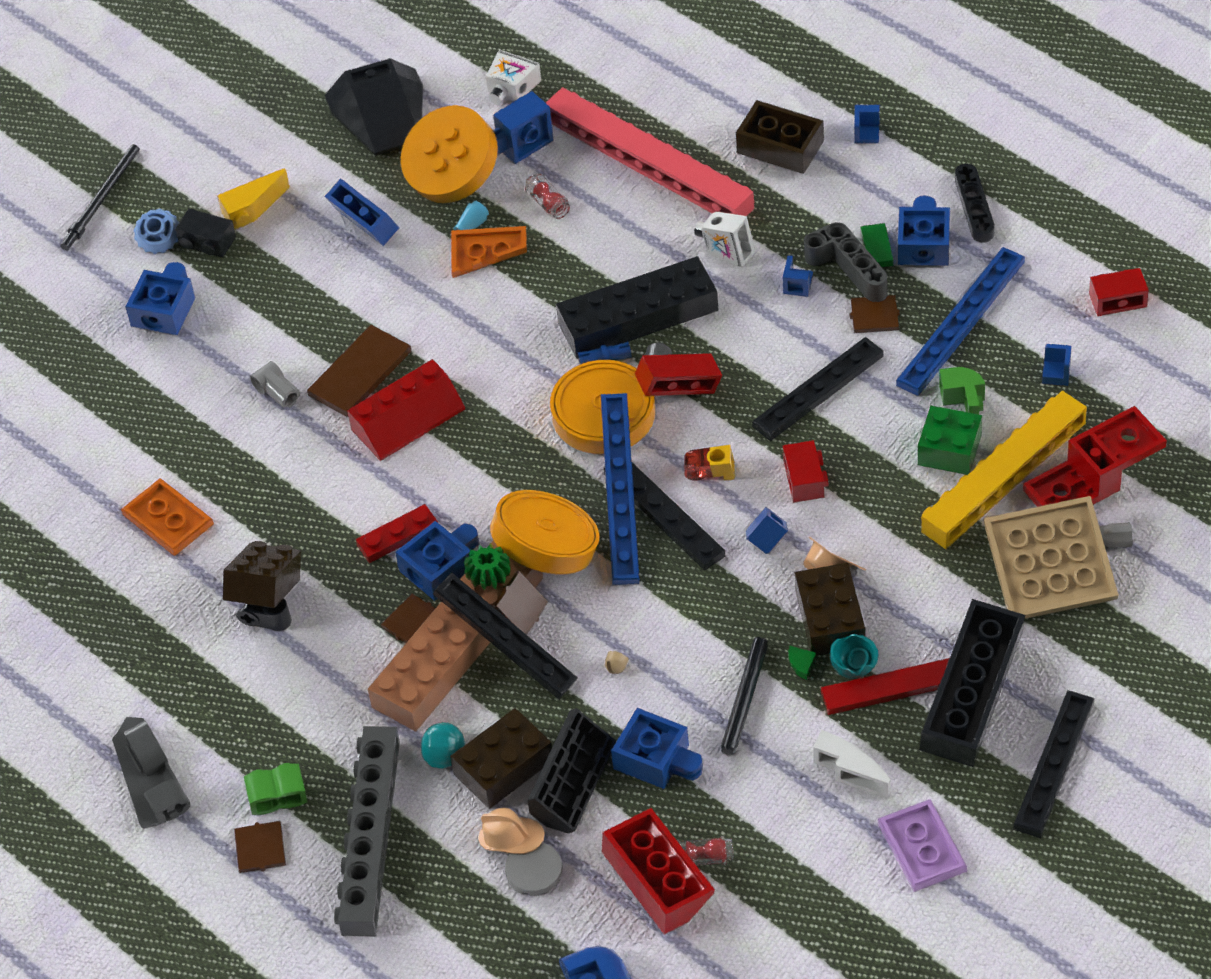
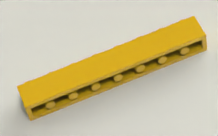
(1003, 469)

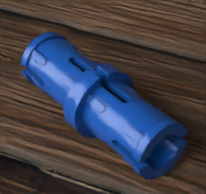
(614, 352)

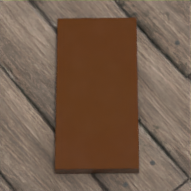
(359, 370)

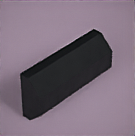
(570, 773)

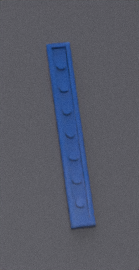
(960, 321)
(619, 489)

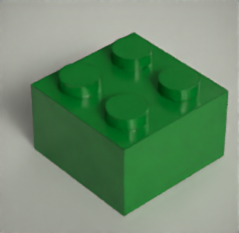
(949, 440)

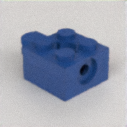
(523, 127)
(923, 229)
(161, 300)
(435, 546)
(667, 750)

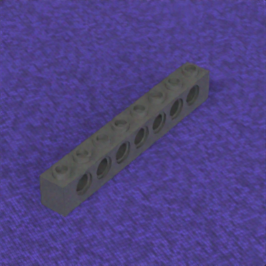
(363, 918)

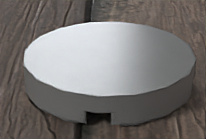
(534, 871)

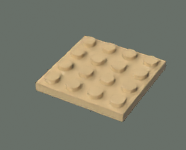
(1051, 558)

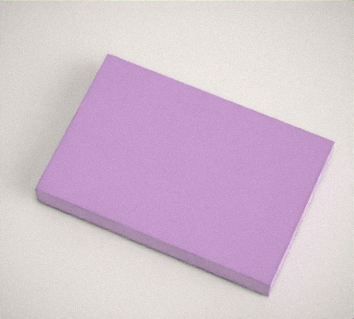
(922, 845)

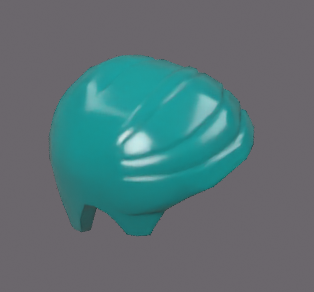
(854, 656)
(440, 743)

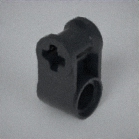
(266, 617)

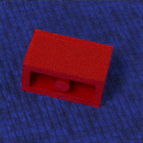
(1118, 291)
(804, 471)

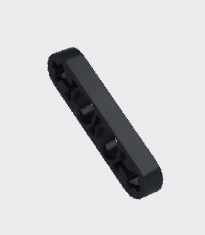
(976, 202)

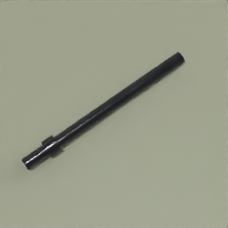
(77, 228)

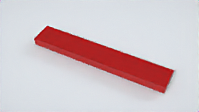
(883, 687)

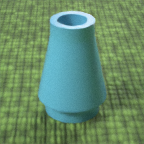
(472, 217)

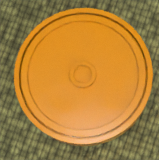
(449, 154)
(577, 403)
(544, 532)

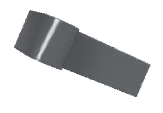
(840, 244)

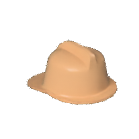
(821, 557)
(509, 833)

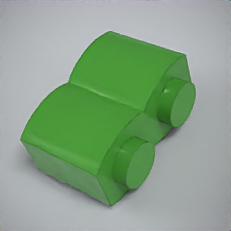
(275, 789)

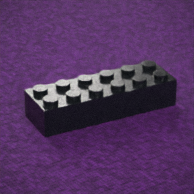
(638, 306)
(972, 683)

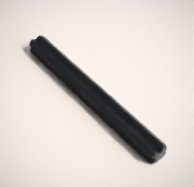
(744, 696)

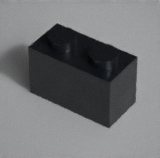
(205, 233)

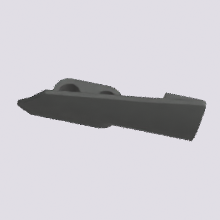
(148, 776)

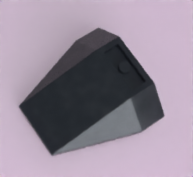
(378, 103)

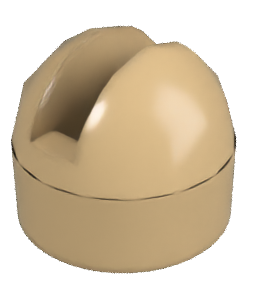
(615, 662)

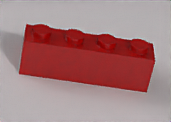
(405, 410)
(656, 870)

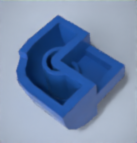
(594, 963)

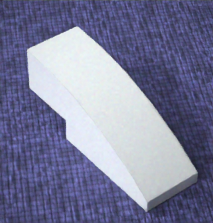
(851, 764)

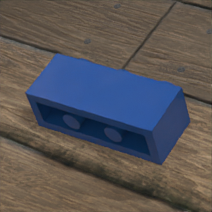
(362, 212)

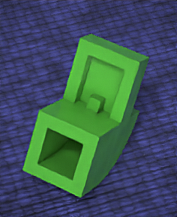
(962, 386)

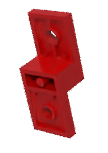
(1097, 460)

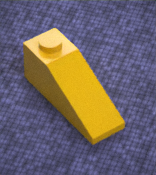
(252, 199)

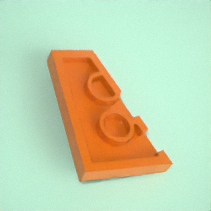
(483, 247)

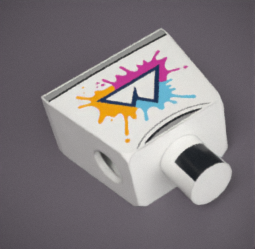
(511, 77)
(727, 237)

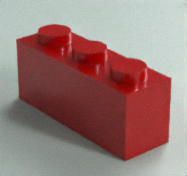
(678, 374)

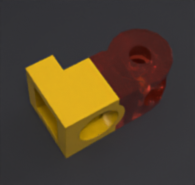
(709, 463)

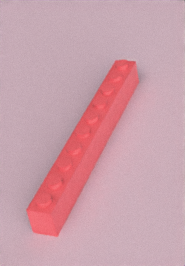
(648, 155)

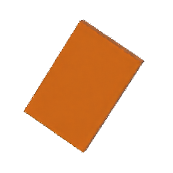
(167, 517)

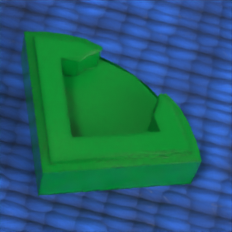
(801, 661)

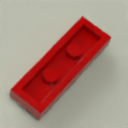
(394, 533)

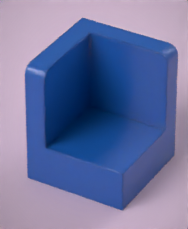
(866, 124)
(796, 281)
(1056, 364)
(766, 530)

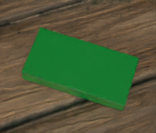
(877, 243)

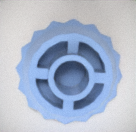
(156, 231)

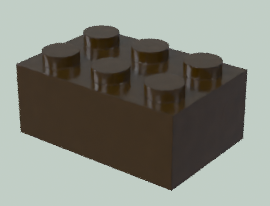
(780, 136)
(261, 574)
(828, 606)
(501, 758)

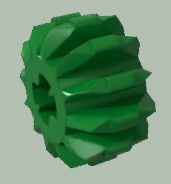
(487, 566)

